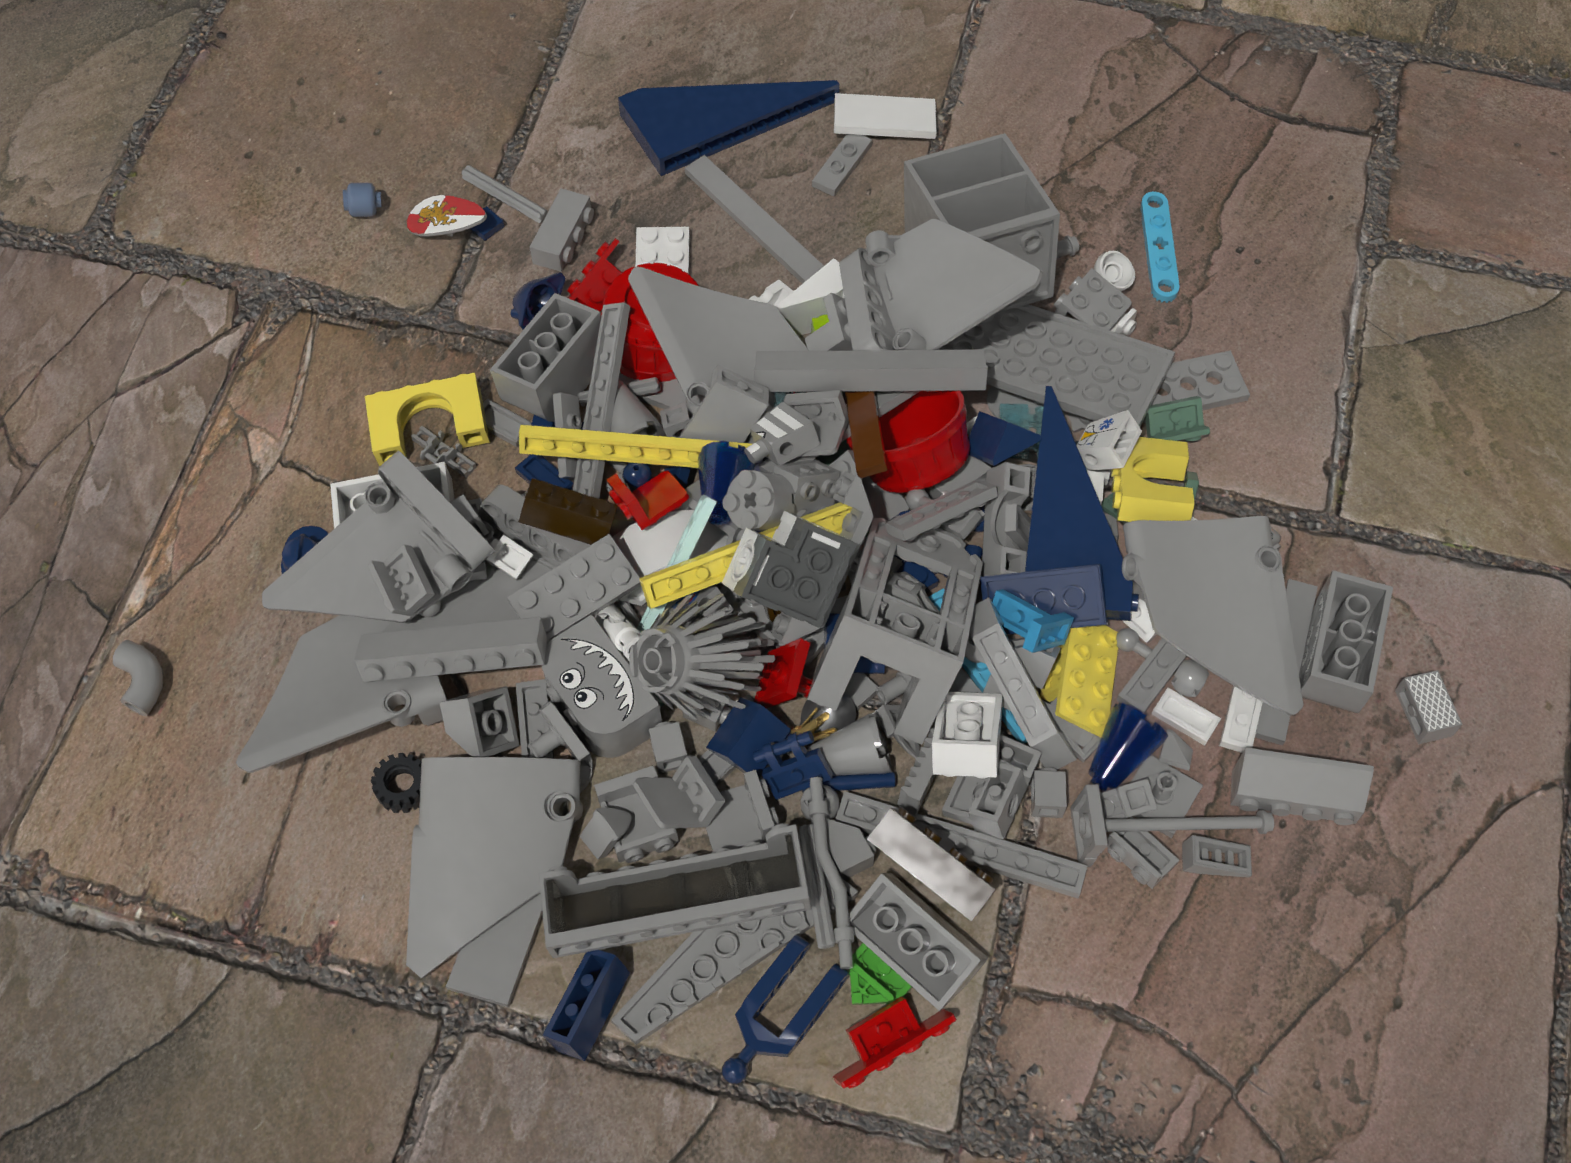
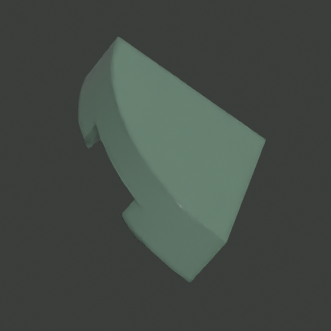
(1191, 481)

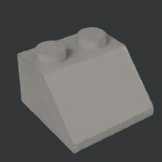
(481, 721)

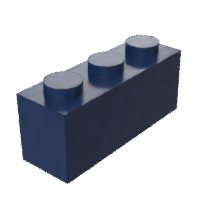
(586, 1004)

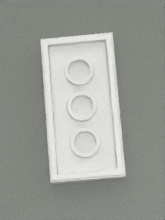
(884, 116)

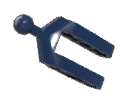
(756, 1036)

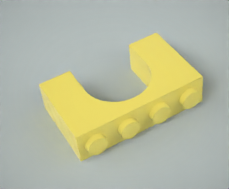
(392, 409)
(1147, 500)

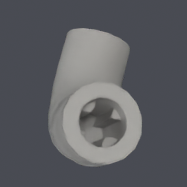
(145, 674)

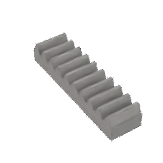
(919, 778)

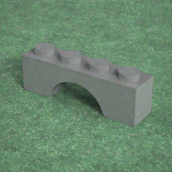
(1000, 552)

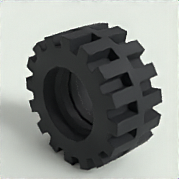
(387, 772)

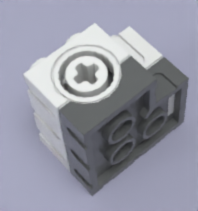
(791, 570)

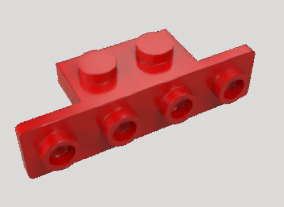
(596, 278)
(886, 1036)

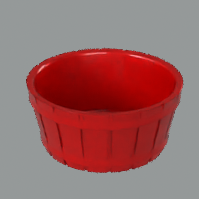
(641, 351)
(923, 441)

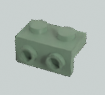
(1176, 420)

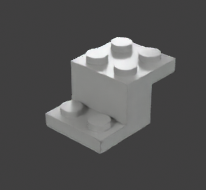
(835, 333)

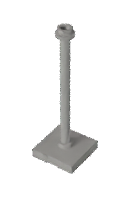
(1091, 827)

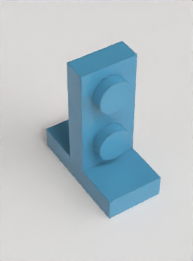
(1033, 624)

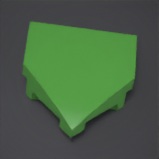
(874, 980)

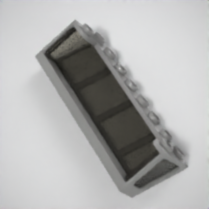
(674, 895)

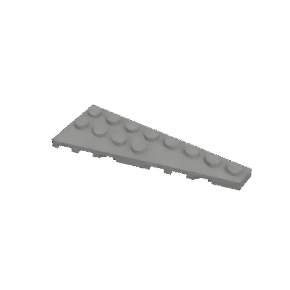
(707, 964)

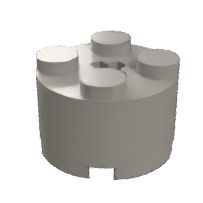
(758, 500)

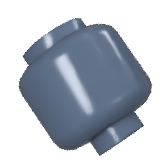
(361, 199)

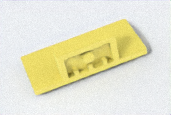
(1084, 677)

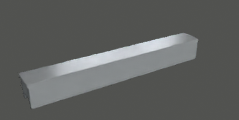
(871, 370)

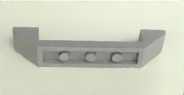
(855, 525)
(1017, 687)

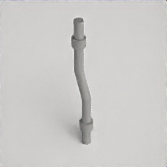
(843, 933)

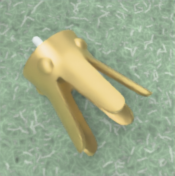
(813, 725)

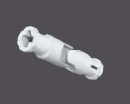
(618, 629)

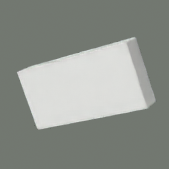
(1186, 716)

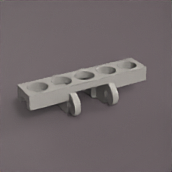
(446, 457)

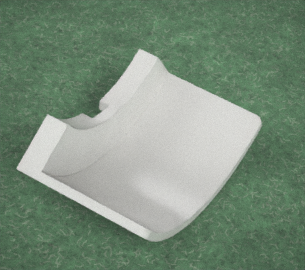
(653, 547)

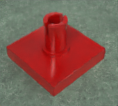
(784, 676)

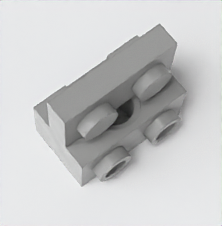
(988, 801)

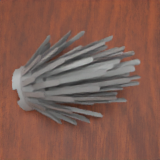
(697, 657)

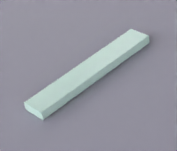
(683, 551)

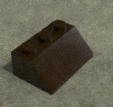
(566, 512)

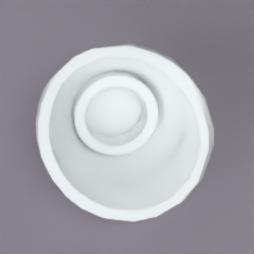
(1115, 269)

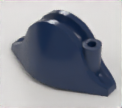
(533, 297)

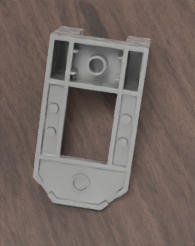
(900, 633)

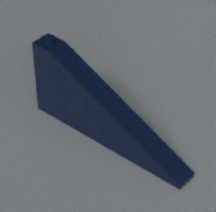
(695, 121)
(1068, 518)

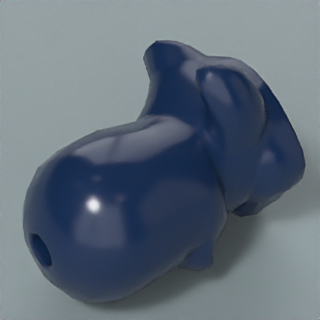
(636, 475)

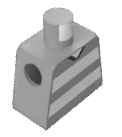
(781, 436)

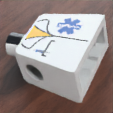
(1109, 441)

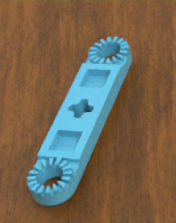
(1160, 262)

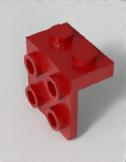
(650, 500)

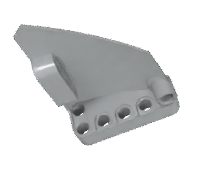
(481, 846)

